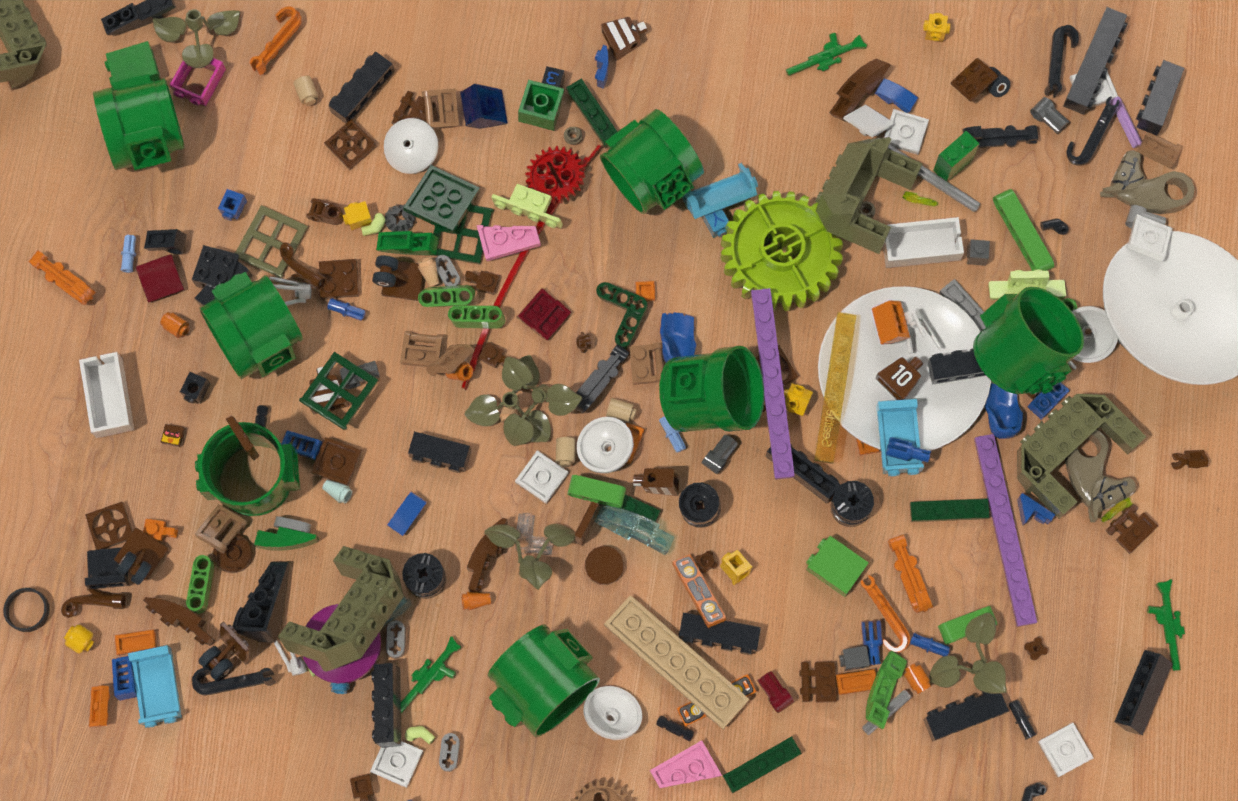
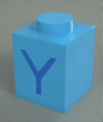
(716, 223)

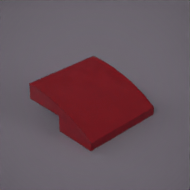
(159, 278)
(543, 314)

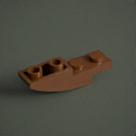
(857, 85)
(479, 559)
(175, 614)

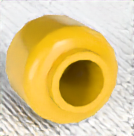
(78, 639)

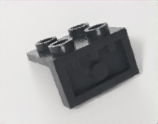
(214, 267)
(103, 571)

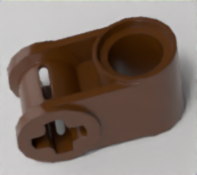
(322, 210)

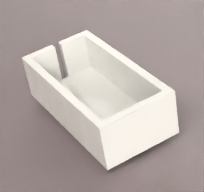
(923, 243)
(106, 395)

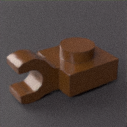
(484, 282)
(492, 355)
(1191, 458)
(362, 787)

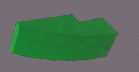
(407, 243)
(284, 539)

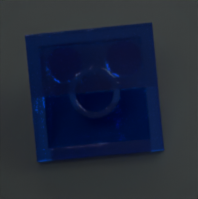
(483, 106)

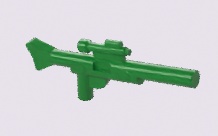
(829, 51)
(1171, 626)
(435, 672)

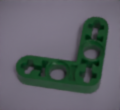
(631, 312)

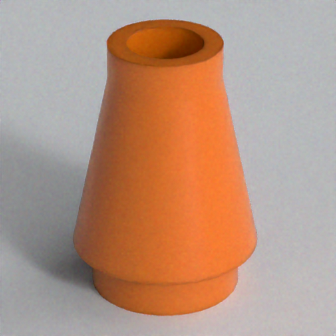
(474, 600)

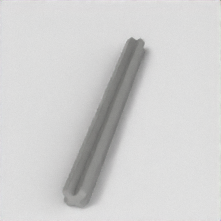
(944, 186)

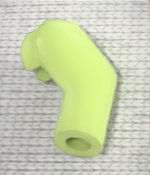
(376, 225)
(419, 732)

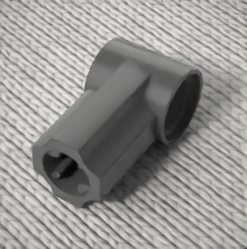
(1046, 112)
(356, 381)
(716, 458)

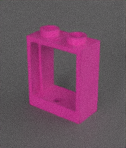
(183, 71)

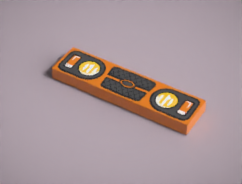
(699, 591)
(690, 713)

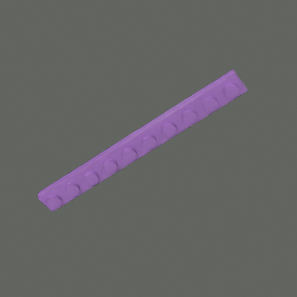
(773, 384)
(1005, 530)

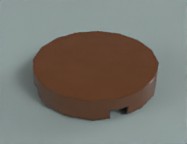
(236, 557)
(604, 565)

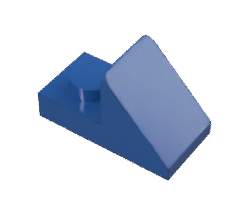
(1030, 507)

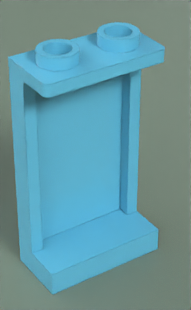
(721, 193)
(898, 421)
(156, 686)

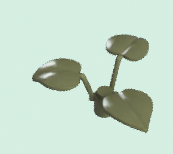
(196, 55)
(560, 398)
(485, 412)
(530, 568)
(988, 676)

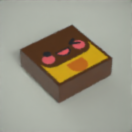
(172, 435)

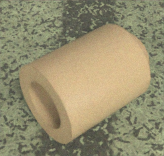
(306, 90)
(621, 410)
(565, 451)

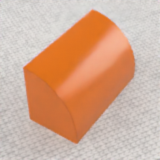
(890, 322)

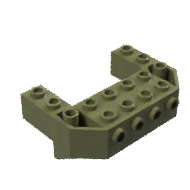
(22, 42)
(850, 184)
(1061, 436)
(357, 616)

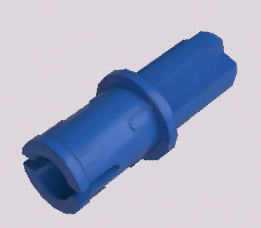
(346, 309)
(929, 645)

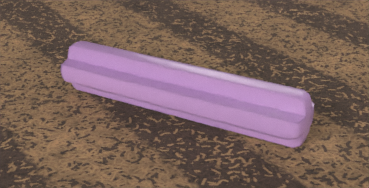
(1127, 124)

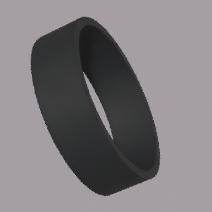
(8, 602)

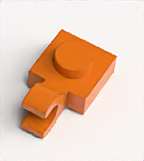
(158, 529)

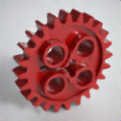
(571, 166)

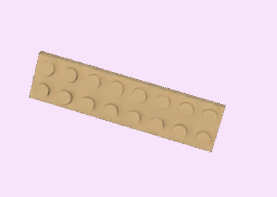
(676, 662)

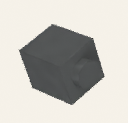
(978, 252)
(854, 658)

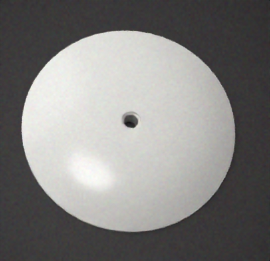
(1177, 311)
(942, 408)

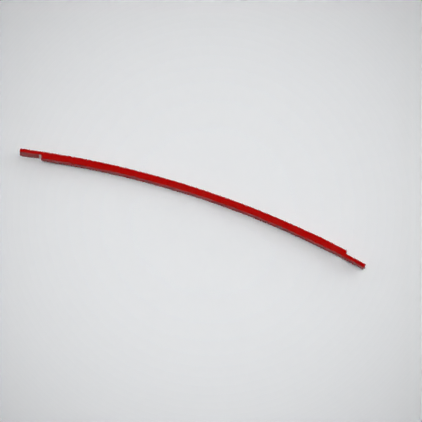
(484, 334)

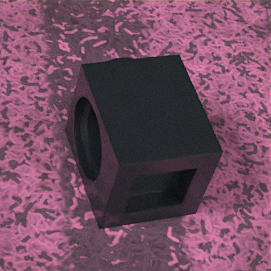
(194, 380)

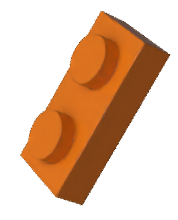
(99, 706)

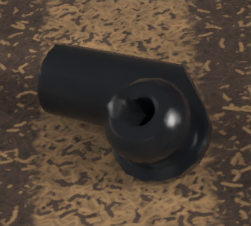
(1056, 225)
(1033, 791)

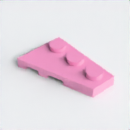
(504, 241)
(686, 767)

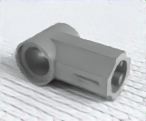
(1135, 209)

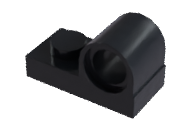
(168, 240)

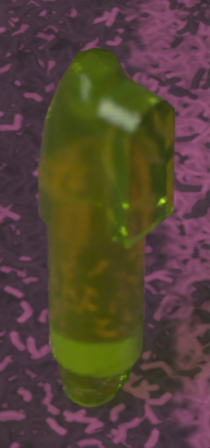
(914, 198)
(1116, 509)

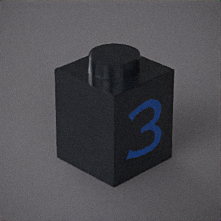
(553, 77)

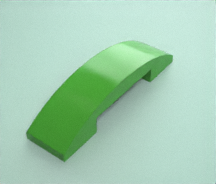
(882, 689)

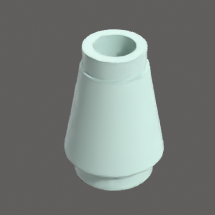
(340, 492)

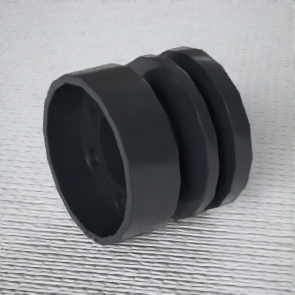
(697, 494)
(841, 506)
(427, 586)

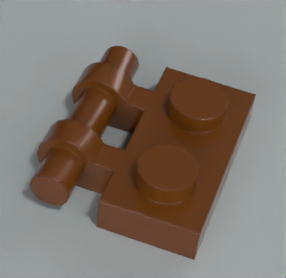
(418, 108)
(1136, 532)
(824, 682)

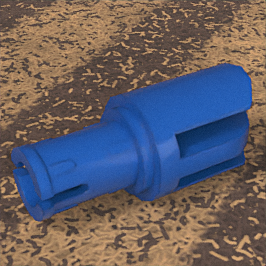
(905, 450)
(872, 645)

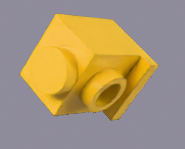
(735, 566)

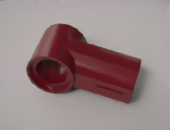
(777, 695)

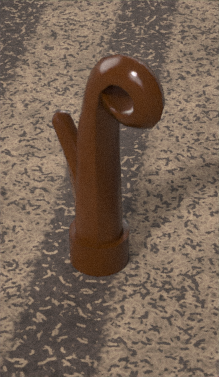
(315, 279)
(98, 598)

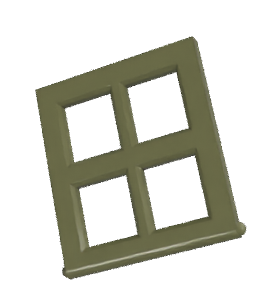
(270, 241)

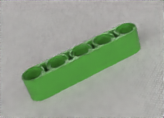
(1023, 231)

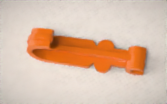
(279, 40)
(63, 278)
(910, 575)
(890, 616)

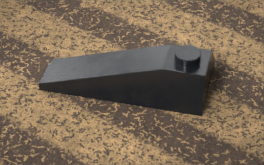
(263, 611)

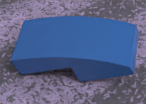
(602, 65)
(896, 94)
(1046, 402)
(406, 513)

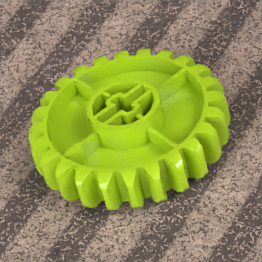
(791, 228)

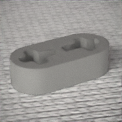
(450, 270)
(292, 524)
(400, 639)
(454, 752)

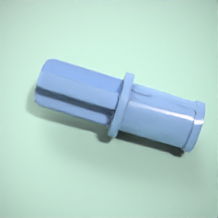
(128, 254)
(673, 435)

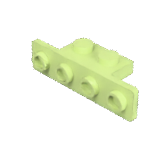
(529, 203)
(1021, 279)

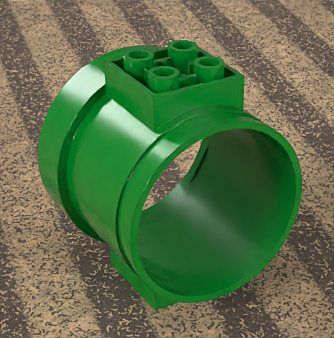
(138, 122)
(651, 162)
(252, 325)
(1028, 341)
(712, 391)
(223, 446)
(542, 679)

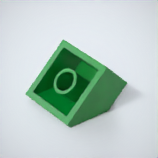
(540, 105)

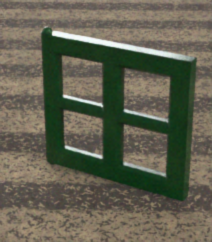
(461, 231)
(339, 390)

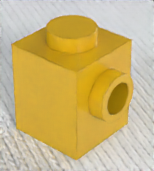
(357, 215)

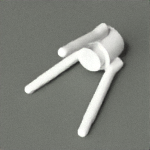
(301, 289)
(915, 320)
(297, 665)

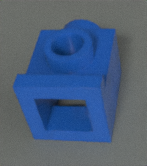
(231, 199)

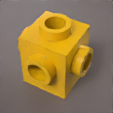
(936, 27)
(797, 399)

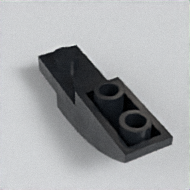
(136, 16)

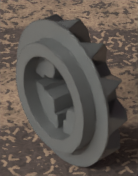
(402, 225)

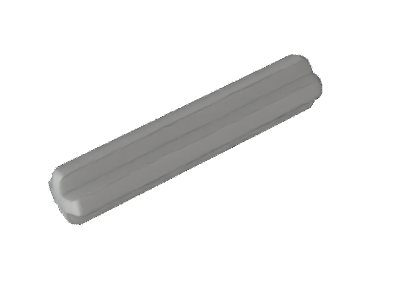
(893, 706)

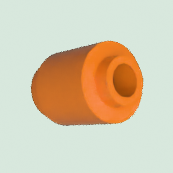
(174, 324)
(463, 372)
(917, 678)

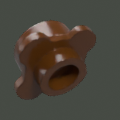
(583, 342)
(706, 556)
(1030, 648)

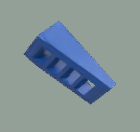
(313, 447)
(125, 690)

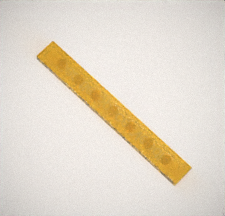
(835, 388)

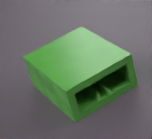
(836, 565)

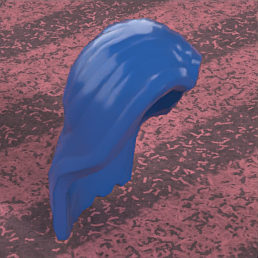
(677, 335)
(1003, 413)

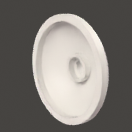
(422, 146)
(1101, 340)
(599, 436)
(616, 705)

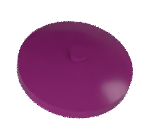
(348, 672)

